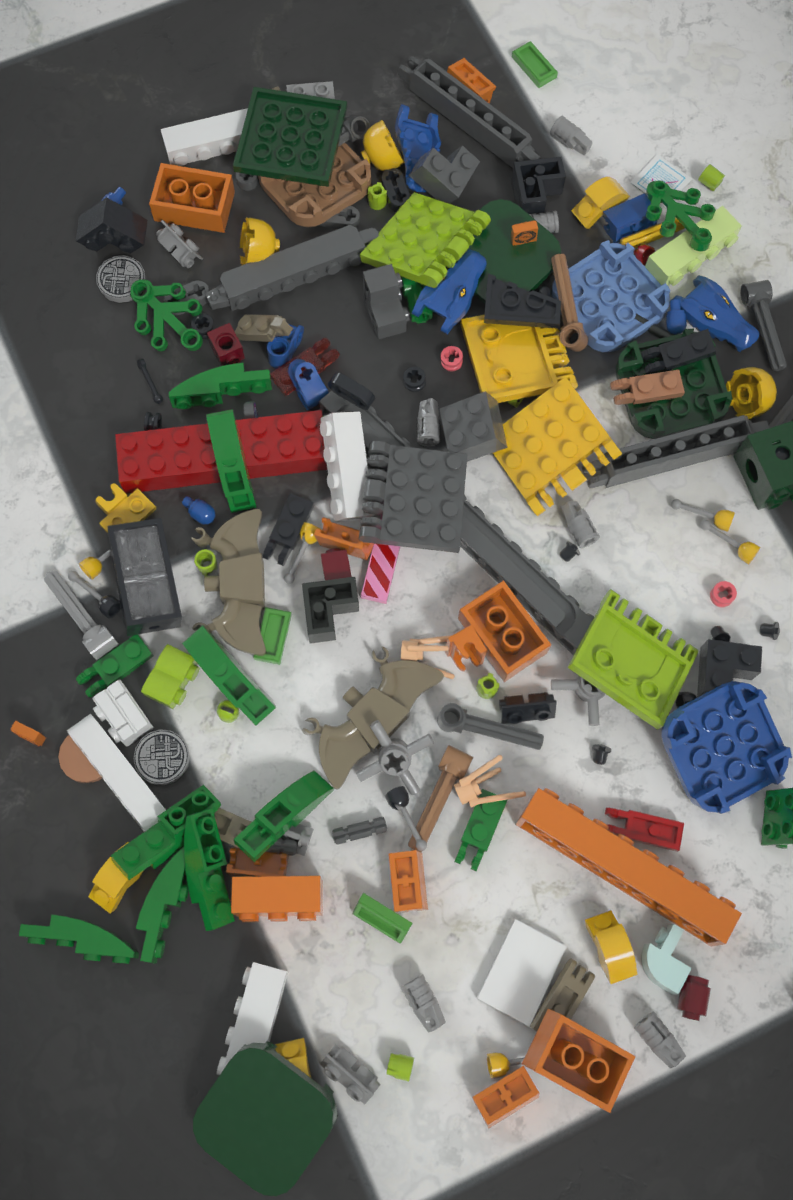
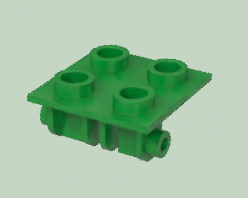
(778, 818)

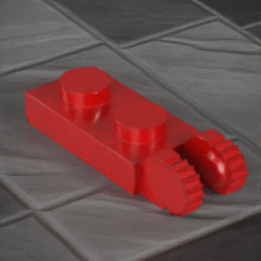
(648, 829)

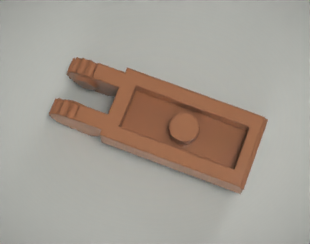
(649, 387)

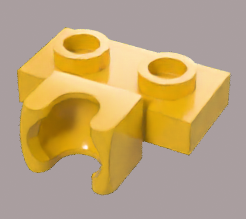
(123, 508)

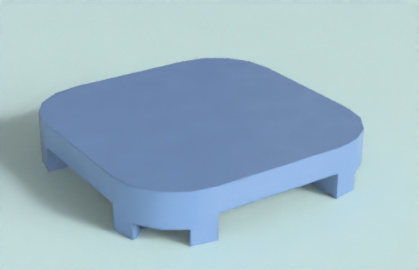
(609, 293)

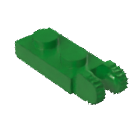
(116, 665)
(480, 829)

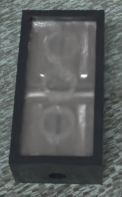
(144, 577)

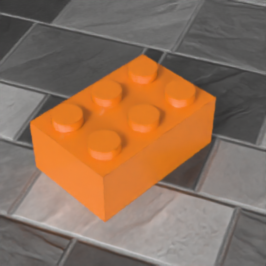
(192, 197)
(506, 630)
(277, 898)
(578, 1060)

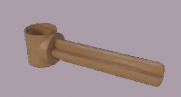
(568, 307)
(453, 767)

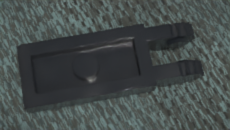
(680, 352)
(288, 526)

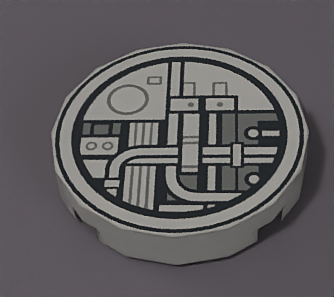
(117, 276)
(161, 757)

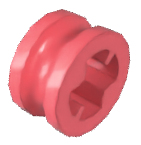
(458, 361)
(722, 586)

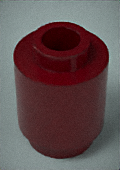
(694, 998)

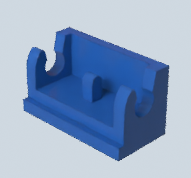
(627, 218)

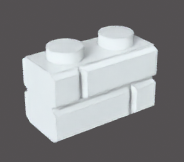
(122, 713)

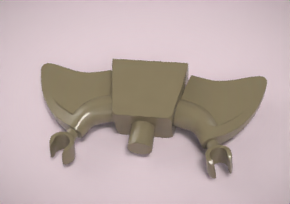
(239, 582)
(390, 704)

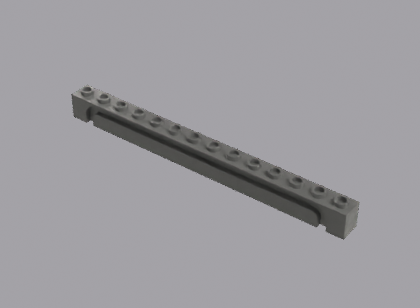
(489, 547)

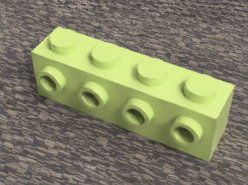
(678, 257)

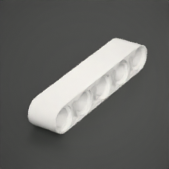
(116, 772)

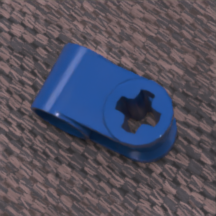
(284, 344)
(310, 386)

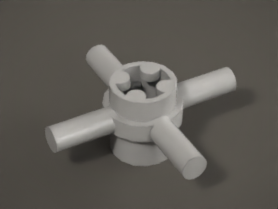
(584, 693)
(399, 748)

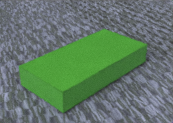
(534, 64)
(274, 634)
(382, 918)

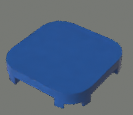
(725, 746)

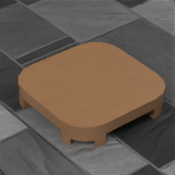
(314, 204)

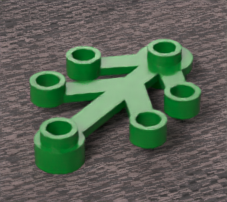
(660, 192)
(163, 312)

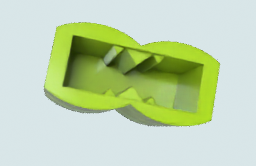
(170, 677)

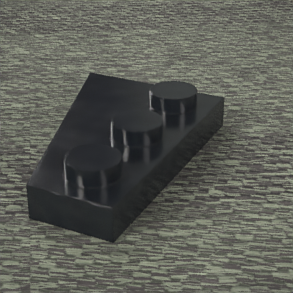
(515, 306)

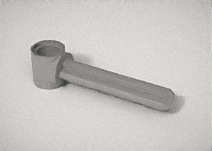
(96, 637)

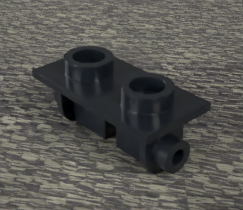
(540, 707)

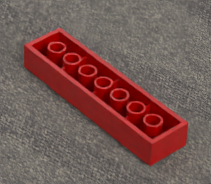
(187, 458)

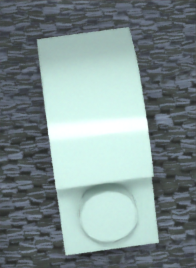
(660, 965)

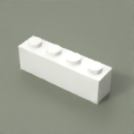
(204, 138)
(345, 463)
(256, 1009)

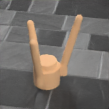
(414, 650)
(468, 787)

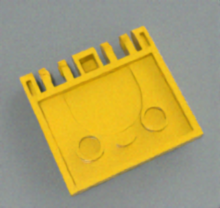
(514, 359)
(550, 441)

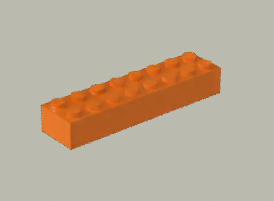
(628, 868)

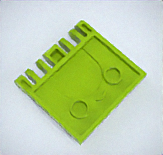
(425, 239)
(631, 662)

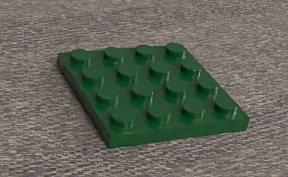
(290, 136)

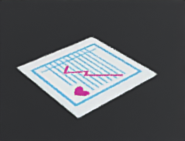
(661, 170)

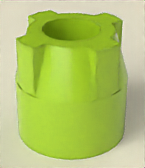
(711, 177)
(377, 196)
(203, 556)
(484, 692)
(400, 1066)

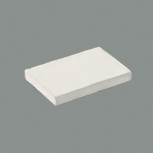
(521, 972)

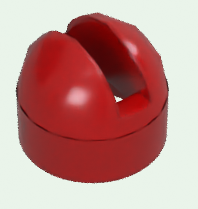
(643, 253)

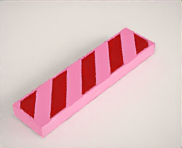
(380, 572)

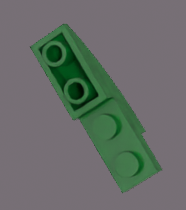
(209, 386)
(231, 460)
(228, 675)
(282, 813)
(165, 837)
(203, 870)
(166, 891)
(91, 939)

